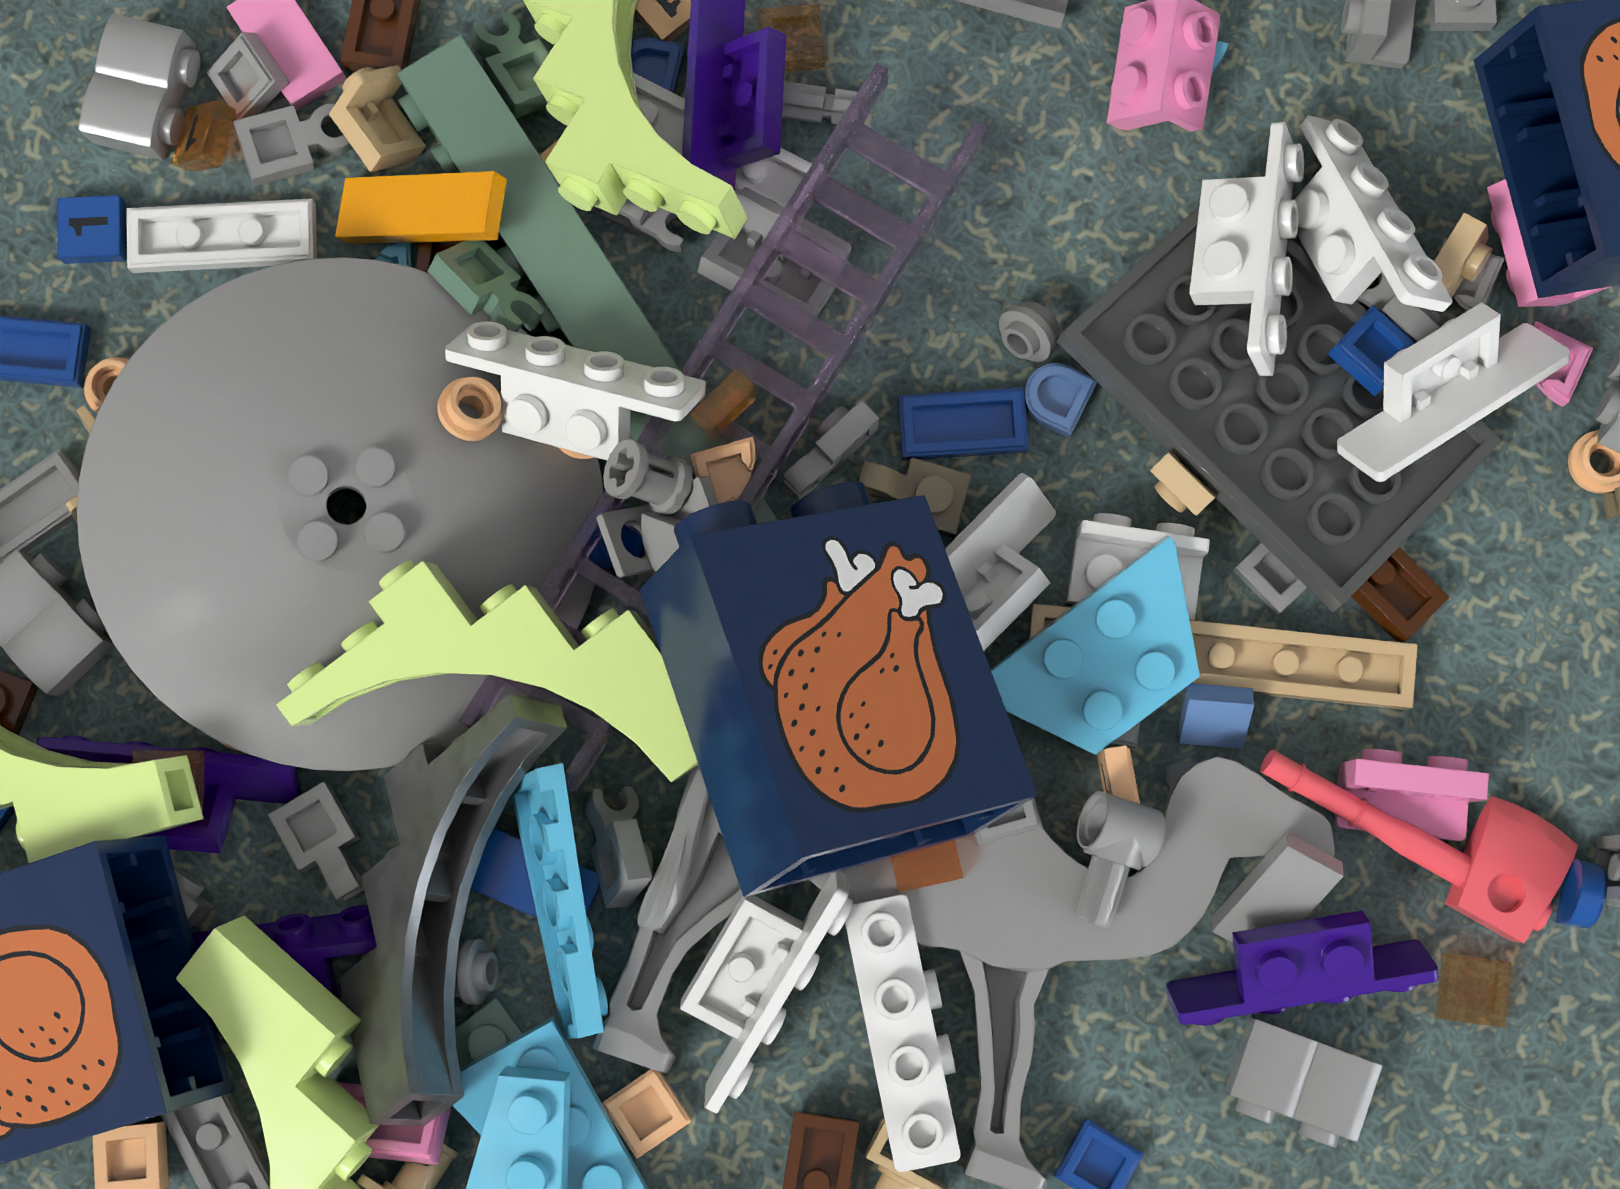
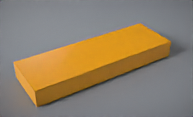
(421, 208)

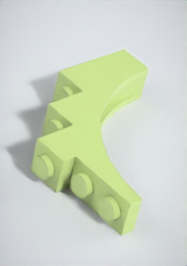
(608, 143)
(518, 639)
(81, 801)
(288, 1043)

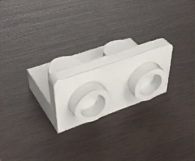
(1111, 544)

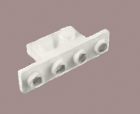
(1356, 226)
(1245, 243)
(1448, 386)
(570, 393)
(987, 558)
(752, 974)
(902, 1033)

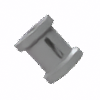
(647, 477)

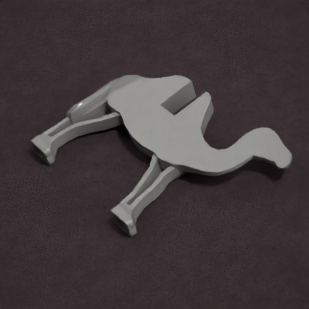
(1005, 918)

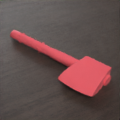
(1499, 878)

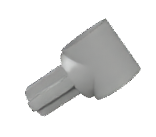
(1117, 837)

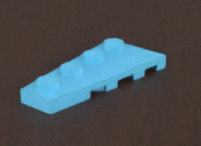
(525, 1132)

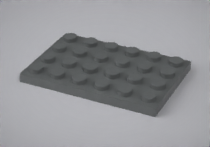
(1264, 438)

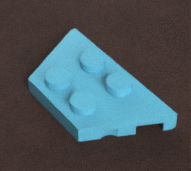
(1106, 656)

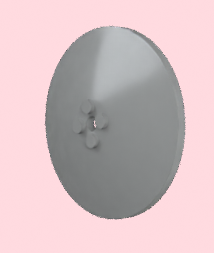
(216, 486)

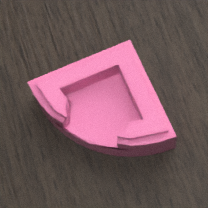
(1562, 383)

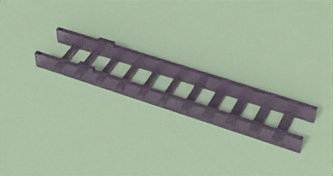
(752, 294)

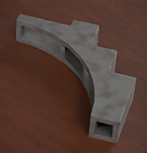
(417, 903)

